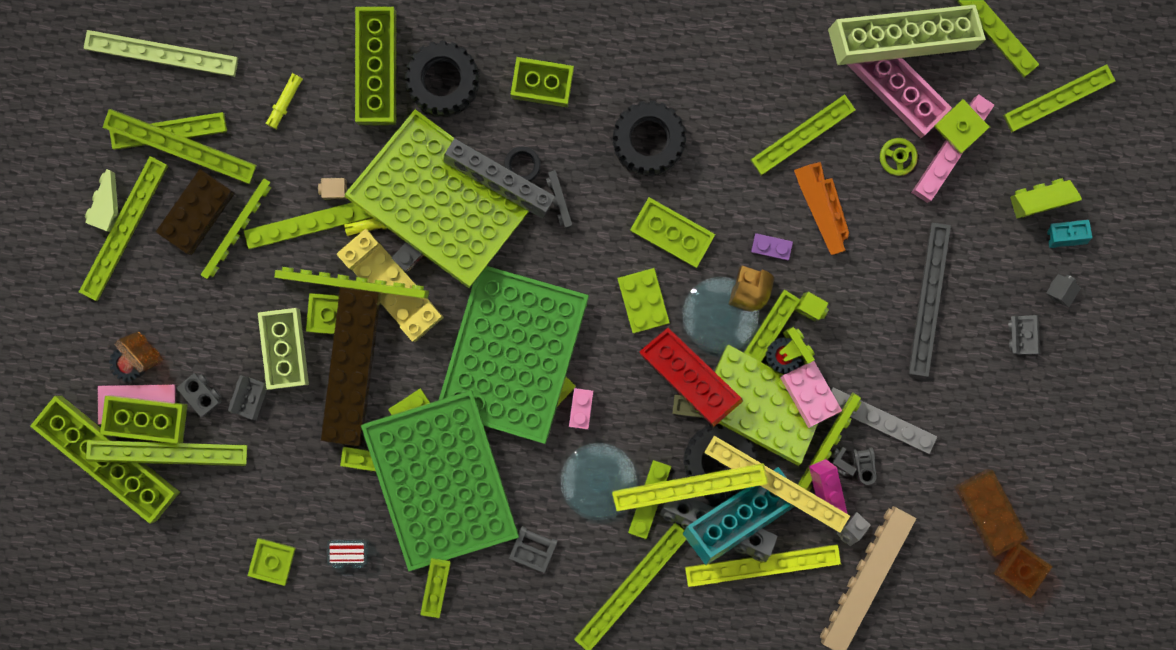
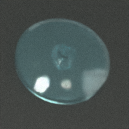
(712, 321)
(591, 478)

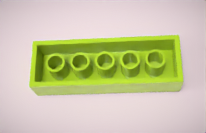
(375, 65)

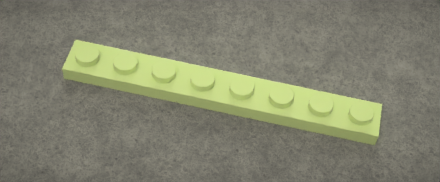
(161, 53)

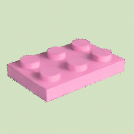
(811, 394)

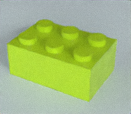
(542, 82)

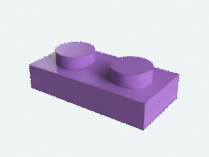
(771, 247)

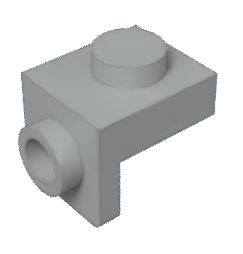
(854, 529)

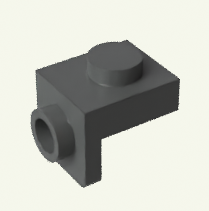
(843, 467)

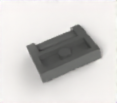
(530, 555)

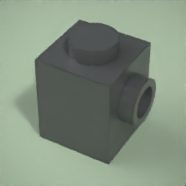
(1063, 290)

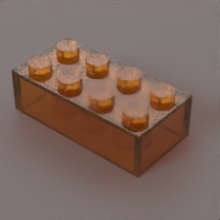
(991, 512)

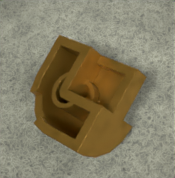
(751, 289)

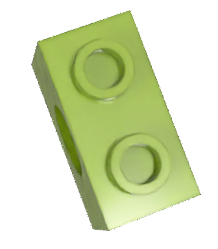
(812, 307)

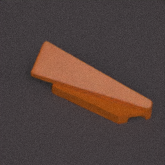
(824, 205)

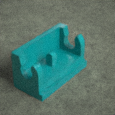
(1069, 233)

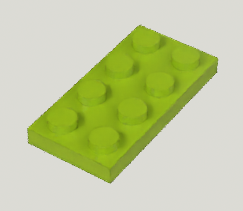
(672, 232)

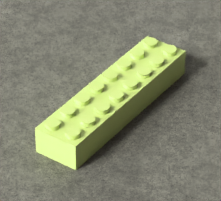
(906, 34)

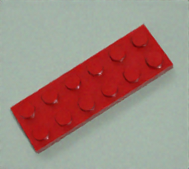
(691, 377)

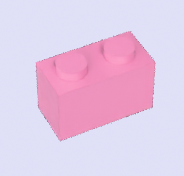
(581, 408)

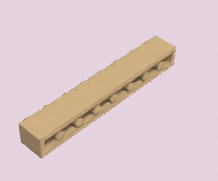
(867, 580)

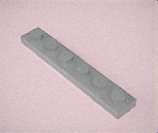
(889, 424)

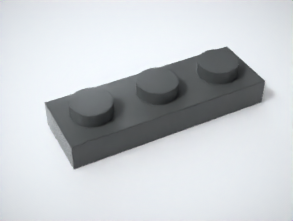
(559, 201)

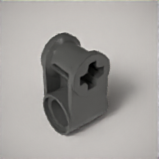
(865, 464)

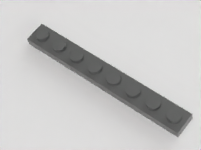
(929, 299)

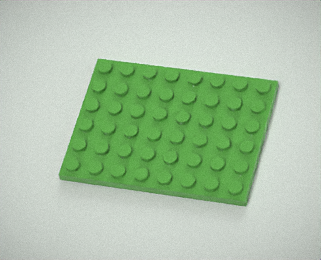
(515, 351)
(440, 480)

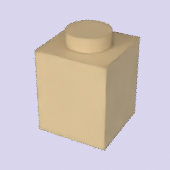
(332, 188)

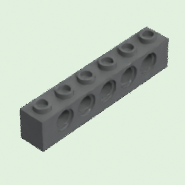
(498, 178)
(693, 508)

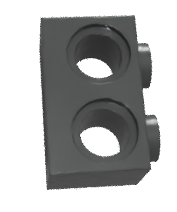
(196, 398)

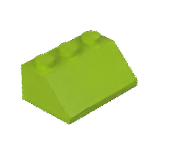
(1044, 198)

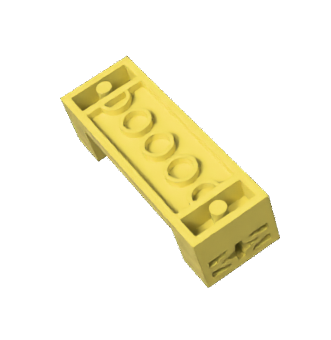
(371, 261)

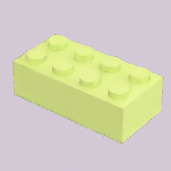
(283, 348)

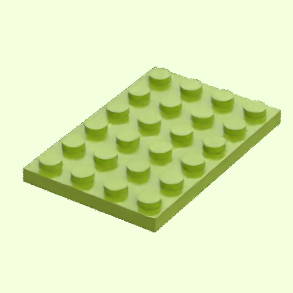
(767, 408)

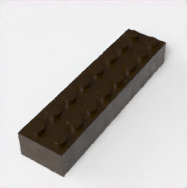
(351, 366)

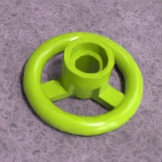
(903, 151)

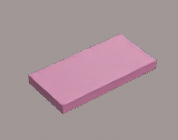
(150, 392)

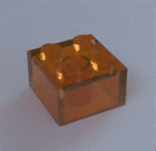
(1022, 570)

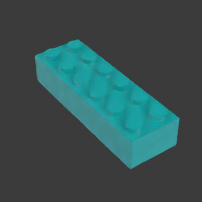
(734, 521)

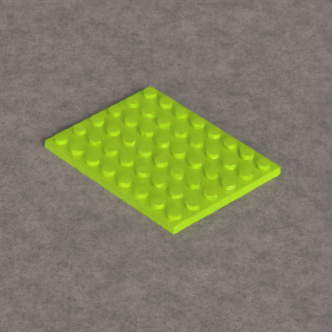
(433, 204)

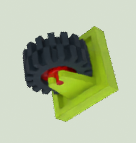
(788, 352)

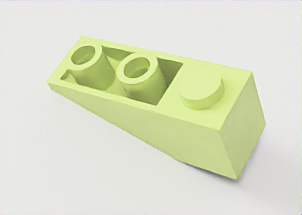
(105, 206)

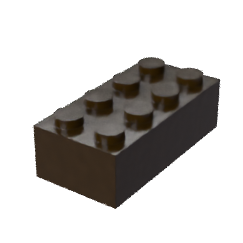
(195, 212)

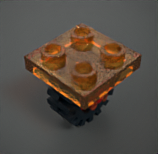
(133, 357)

